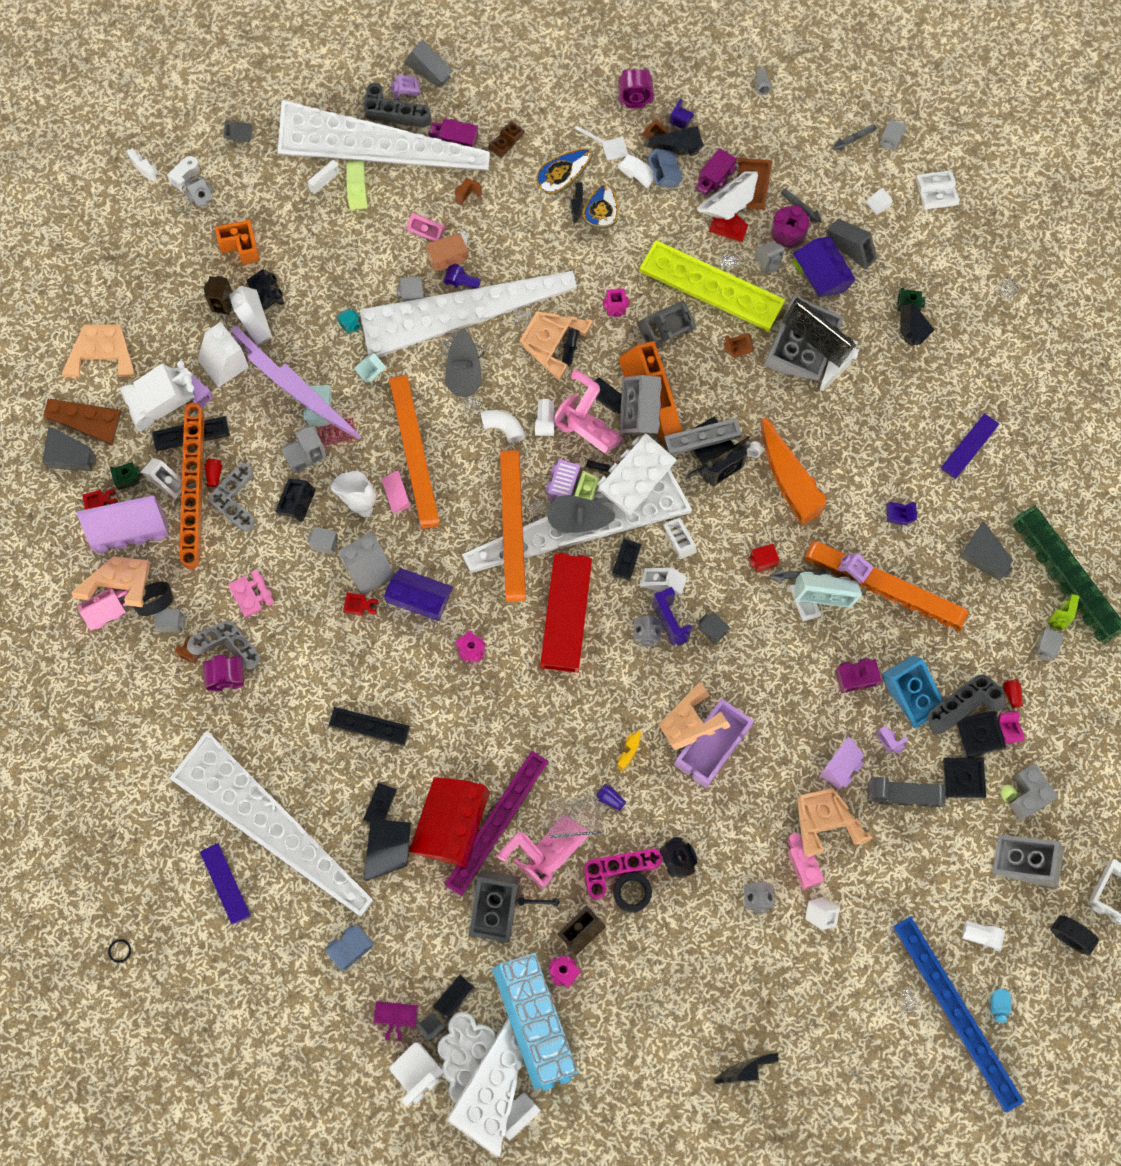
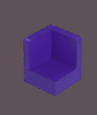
(680, 117)

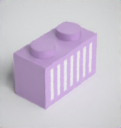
(564, 479)

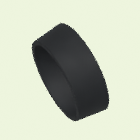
(153, 590)

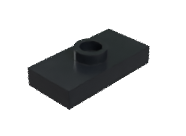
(380, 803)

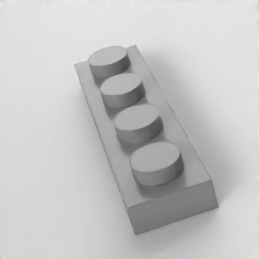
(702, 436)

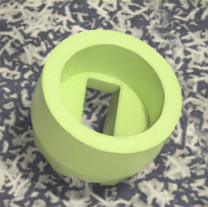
(1009, 793)

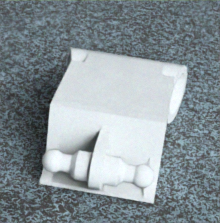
(158, 394)

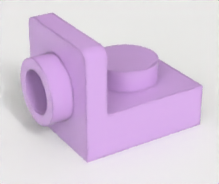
(405, 85)
(855, 566)
(888, 740)

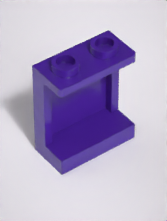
(661, 604)

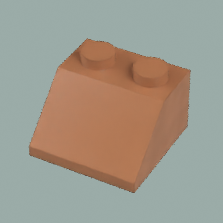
(447, 252)

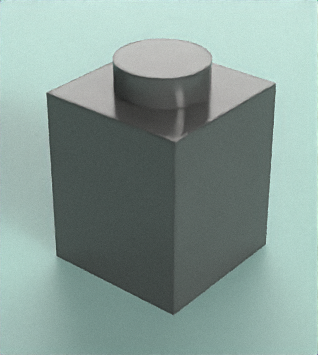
(713, 627)

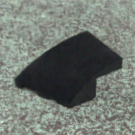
(387, 847)
(745, 1070)

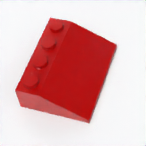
(450, 820)

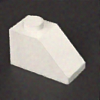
(163, 477)
(663, 578)

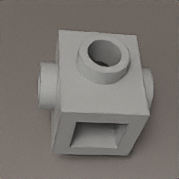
(194, 187)
(647, 630)
(759, 897)

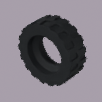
(1074, 935)

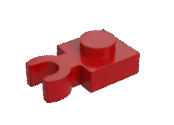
(98, 499)
(357, 604)

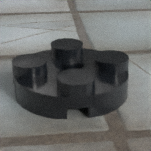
(672, 850)

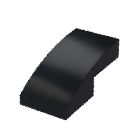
(576, 204)

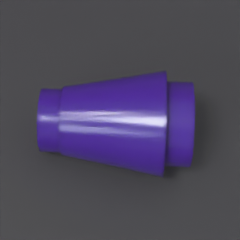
(610, 797)

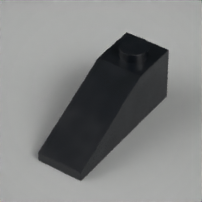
(680, 142)

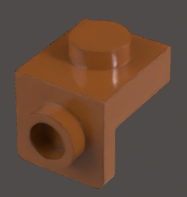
(462, 191)
(739, 345)

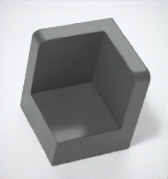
(237, 131)
(430, 1027)

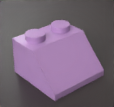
(843, 764)

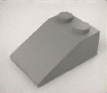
(1029, 860)

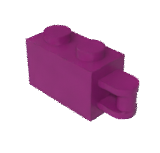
(455, 131)
(716, 171)

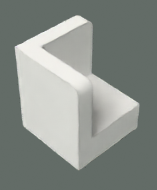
(822, 913)

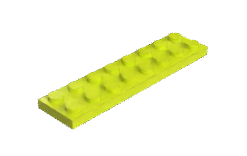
(712, 285)

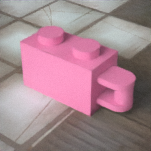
(103, 608)
(804, 867)

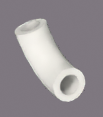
(504, 422)

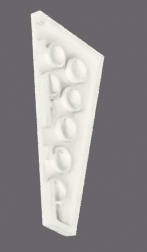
(490, 1093)

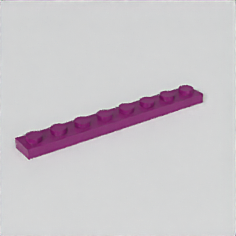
(498, 822)

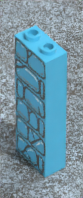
(535, 1022)

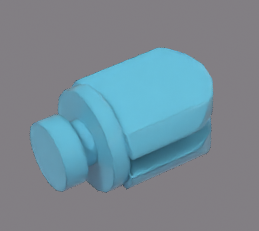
(1000, 1005)

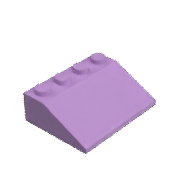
(124, 524)

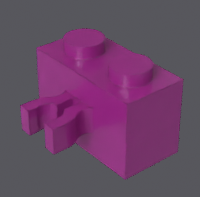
(858, 675)
(395, 1015)

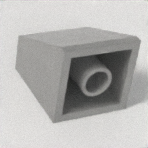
(366, 563)

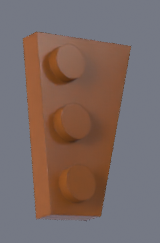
(763, 168)

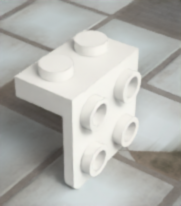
(416, 1072)

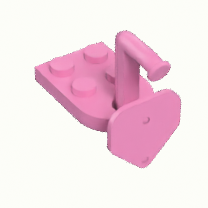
(584, 423)
(544, 857)

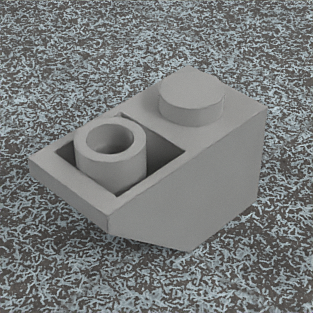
(769, 256)

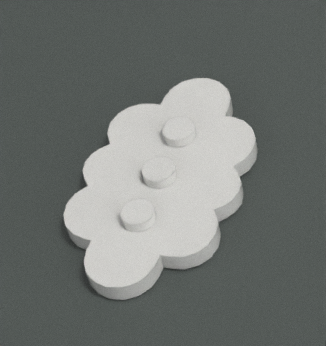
(463, 1051)

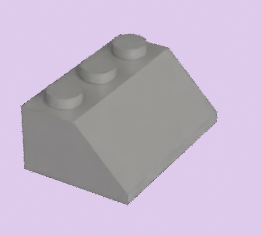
(640, 404)

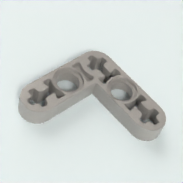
(227, 495)
(228, 639)

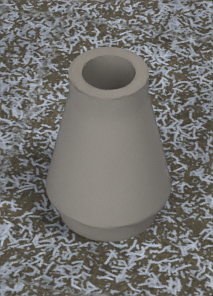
(763, 84)

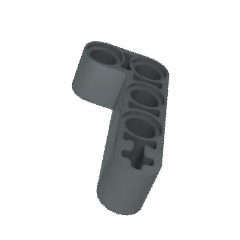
(417, 114)
(965, 700)
(905, 794)

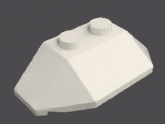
(731, 197)

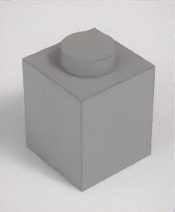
(892, 135)
(410, 288)
(322, 540)
(169, 621)
(1049, 644)

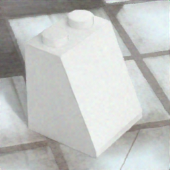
(221, 355)

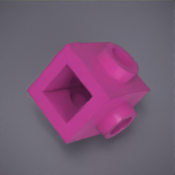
(616, 302)
(470, 641)
(567, 978)

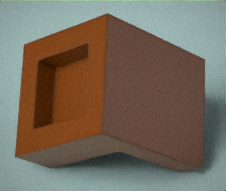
(182, 652)

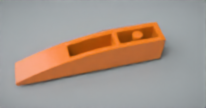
(646, 361)
(791, 477)

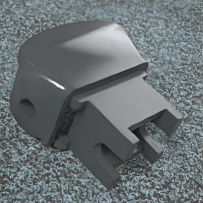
(670, 323)

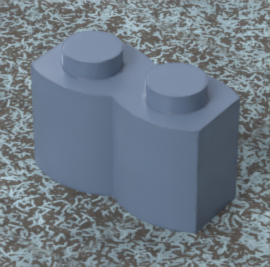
(665, 168)
(349, 948)

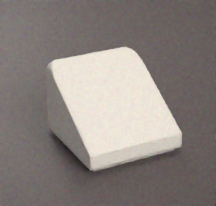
(879, 201)

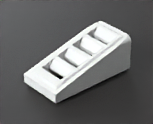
(683, 549)

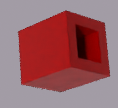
(763, 558)

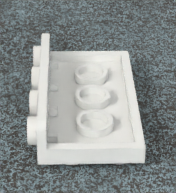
(636, 474)

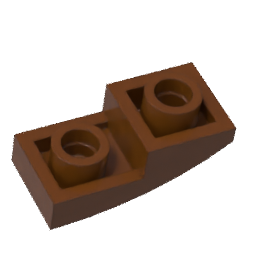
(506, 140)

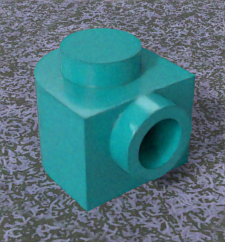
(348, 320)

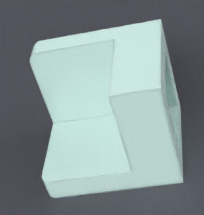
(369, 367)

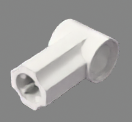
(544, 423)
(987, 936)

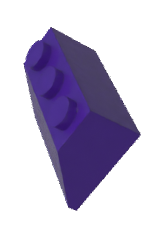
(824, 267)
(418, 594)

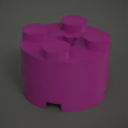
(635, 88)
(790, 226)
(223, 673)

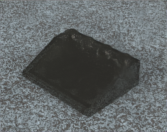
(819, 332)

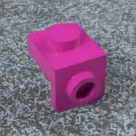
(1010, 727)

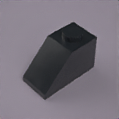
(914, 325)

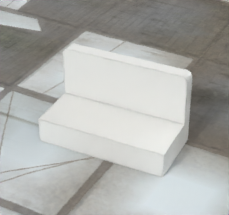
(521, 1113)

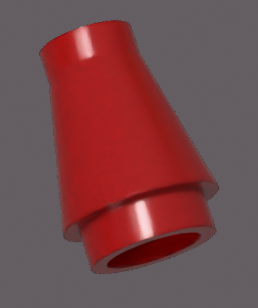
(213, 471)
(1013, 692)

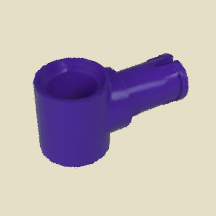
(456, 276)

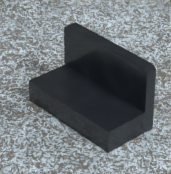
(454, 997)

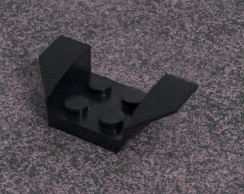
(725, 468)

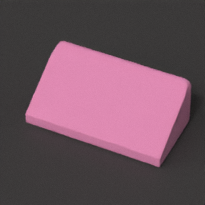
(425, 227)
(395, 492)

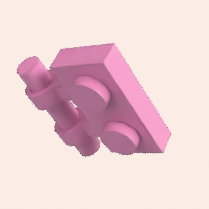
(245, 597)

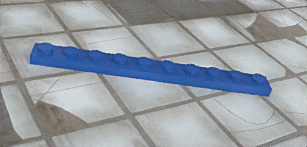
(958, 1015)

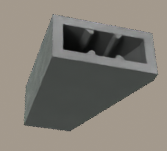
(428, 64)
(853, 242)
(67, 453)
(987, 553)

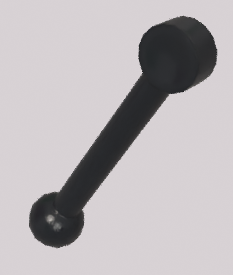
(521, 901)

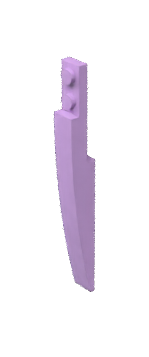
(292, 384)

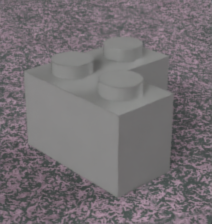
(305, 451)
(1036, 792)

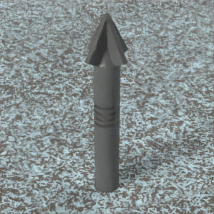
(840, 144)
(814, 215)
(780, 575)

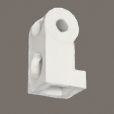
(183, 172)

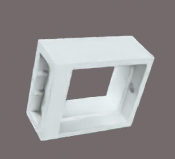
(1097, 906)

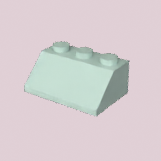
(827, 590)

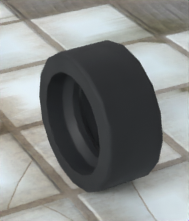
(632, 877)

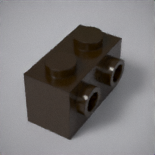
(217, 294)
(581, 930)

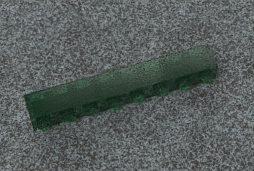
(1068, 573)

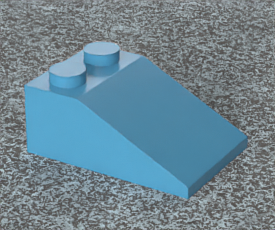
(913, 689)

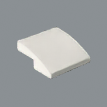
(937, 190)

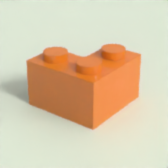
(238, 237)

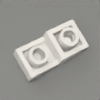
(143, 166)
(634, 167)

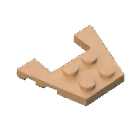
(545, 335)
(100, 343)
(118, 574)
(683, 723)
(824, 812)

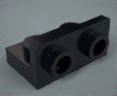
(267, 288)
(295, 499)

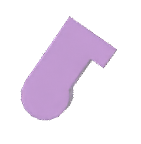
(201, 393)

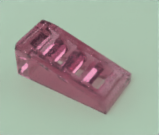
(338, 438)

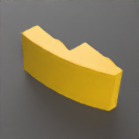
(632, 743)

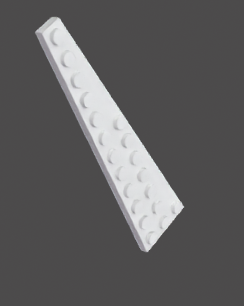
(334, 136)
(417, 320)
(539, 537)
(235, 795)

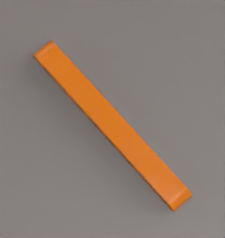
(414, 452)
(189, 477)
(512, 526)
(892, 588)

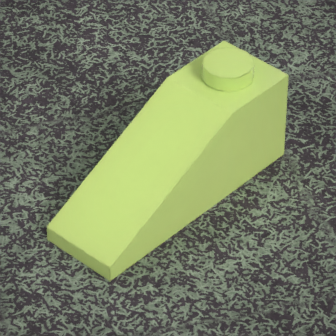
(356, 185)

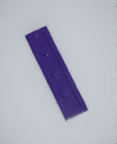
(970, 446)
(225, 883)

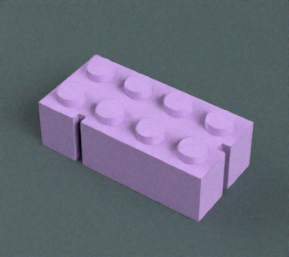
(711, 752)

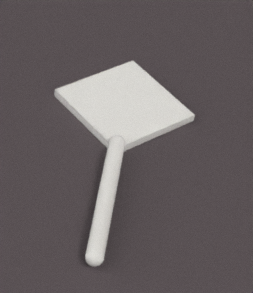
(613, 148)

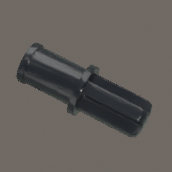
(570, 346)

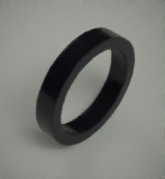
(129, 953)

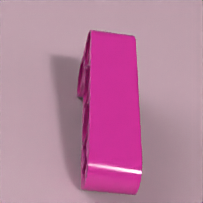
(624, 868)

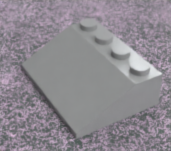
(793, 354)

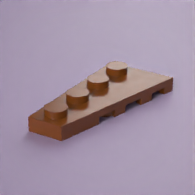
(87, 419)

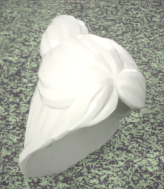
(355, 492)

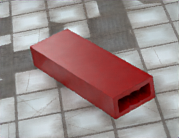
(566, 613)

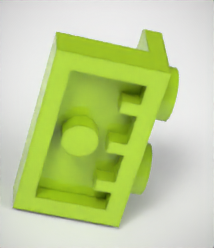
(1064, 616)

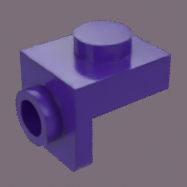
(901, 513)

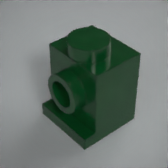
(909, 296)
(124, 481)

